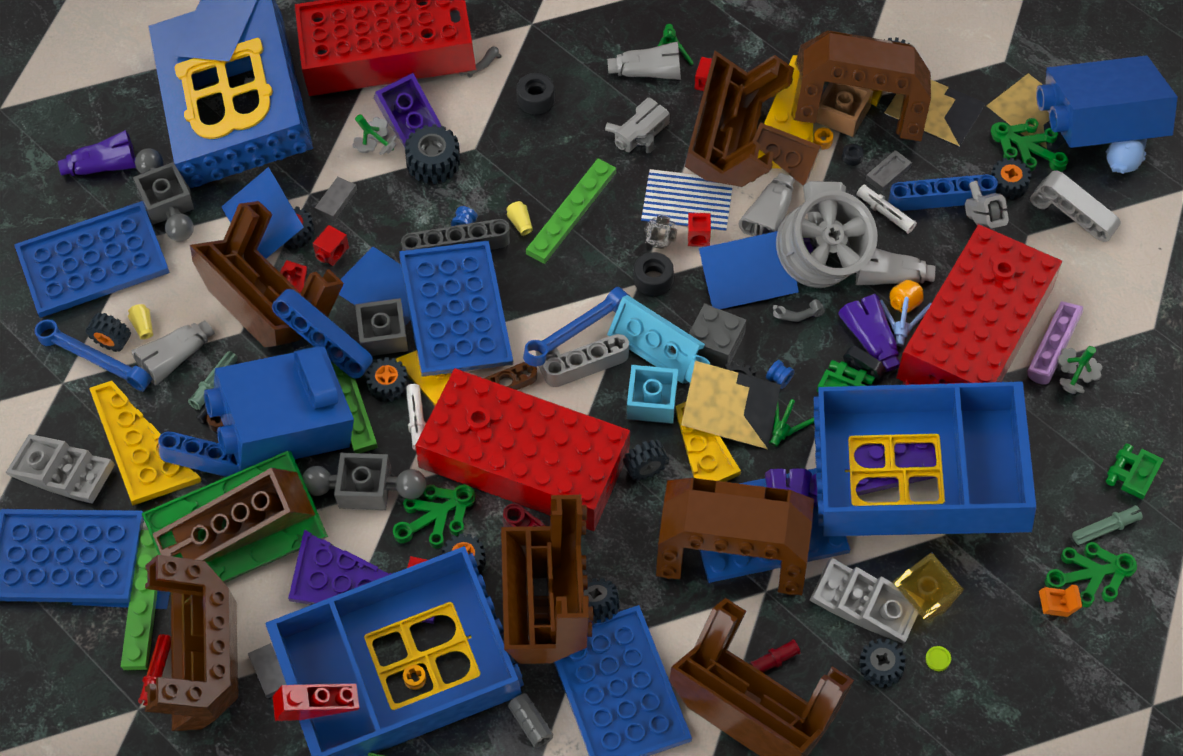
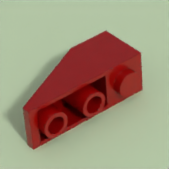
(314, 701)

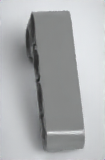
(1076, 204)
(612, 350)

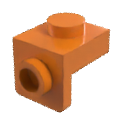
(1060, 601)

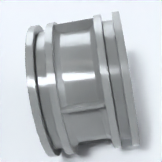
(852, 222)

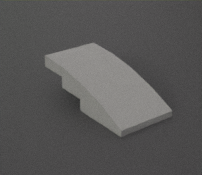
(60, 468)
(864, 600)

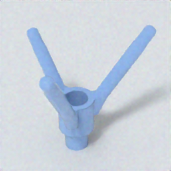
(902, 328)

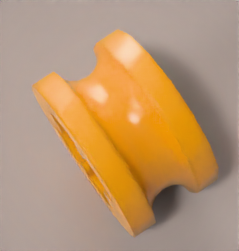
(823, 132)
(410, 683)

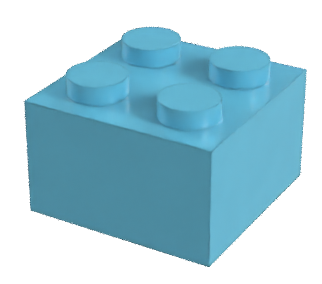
(652, 394)

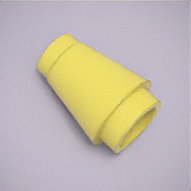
(519, 217)
(141, 320)

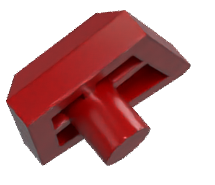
(295, 274)

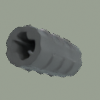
(530, 720)

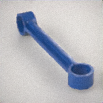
(545, 346)
(135, 376)

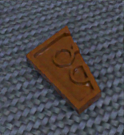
(790, 152)

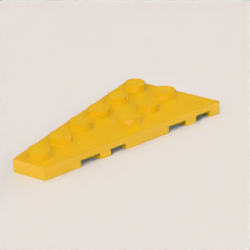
(780, 113)
(137, 448)

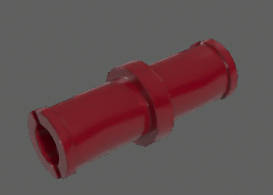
(776, 656)

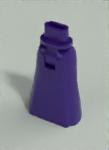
(107, 155)
(872, 329)
(798, 482)

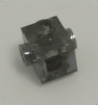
(653, 234)

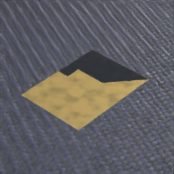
(1020, 104)
(949, 113)
(731, 405)

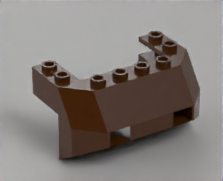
(868, 65)
(728, 119)
(250, 283)
(736, 521)
(552, 624)
(201, 643)
(748, 701)

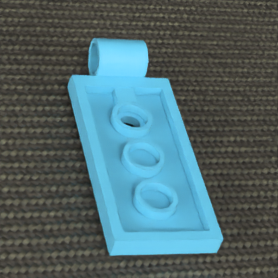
(653, 336)

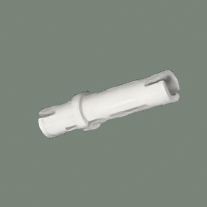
(867, 194)
(416, 417)

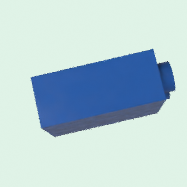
(1108, 101)
(270, 412)

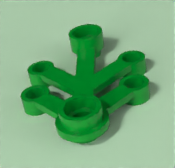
(1005, 133)
(436, 512)
(1093, 571)

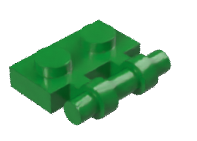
(837, 379)
(1141, 474)

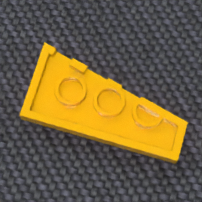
(430, 385)
(707, 453)

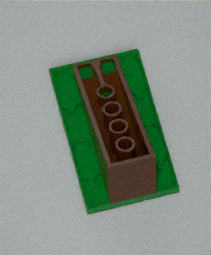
(239, 519)

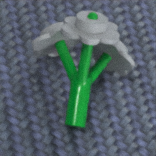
(374, 129)
(1087, 369)

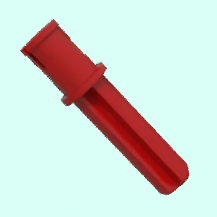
(156, 665)

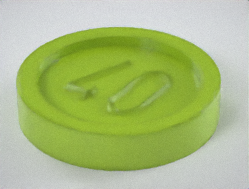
(938, 658)

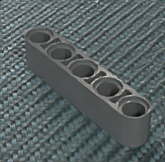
(463, 233)

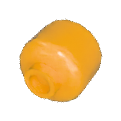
(906, 289)

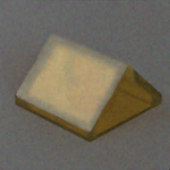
(928, 587)

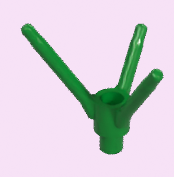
(669, 36)
(782, 429)

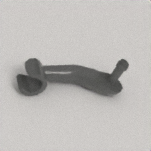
(485, 62)
(816, 309)

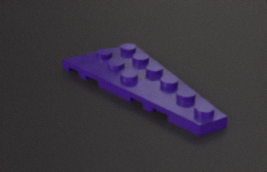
(874, 457)
(329, 571)

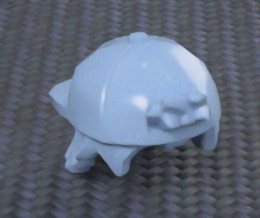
(1126, 155)

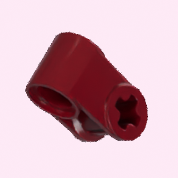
(525, 518)

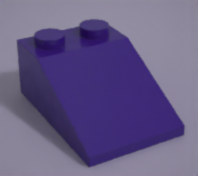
(405, 107)

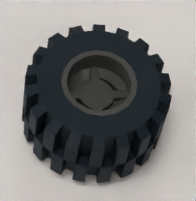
(432, 153)

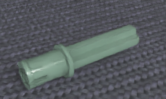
(197, 398)
(1107, 525)

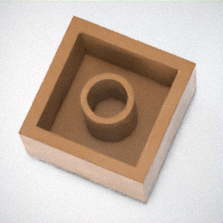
(844, 107)

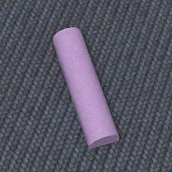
(1054, 341)

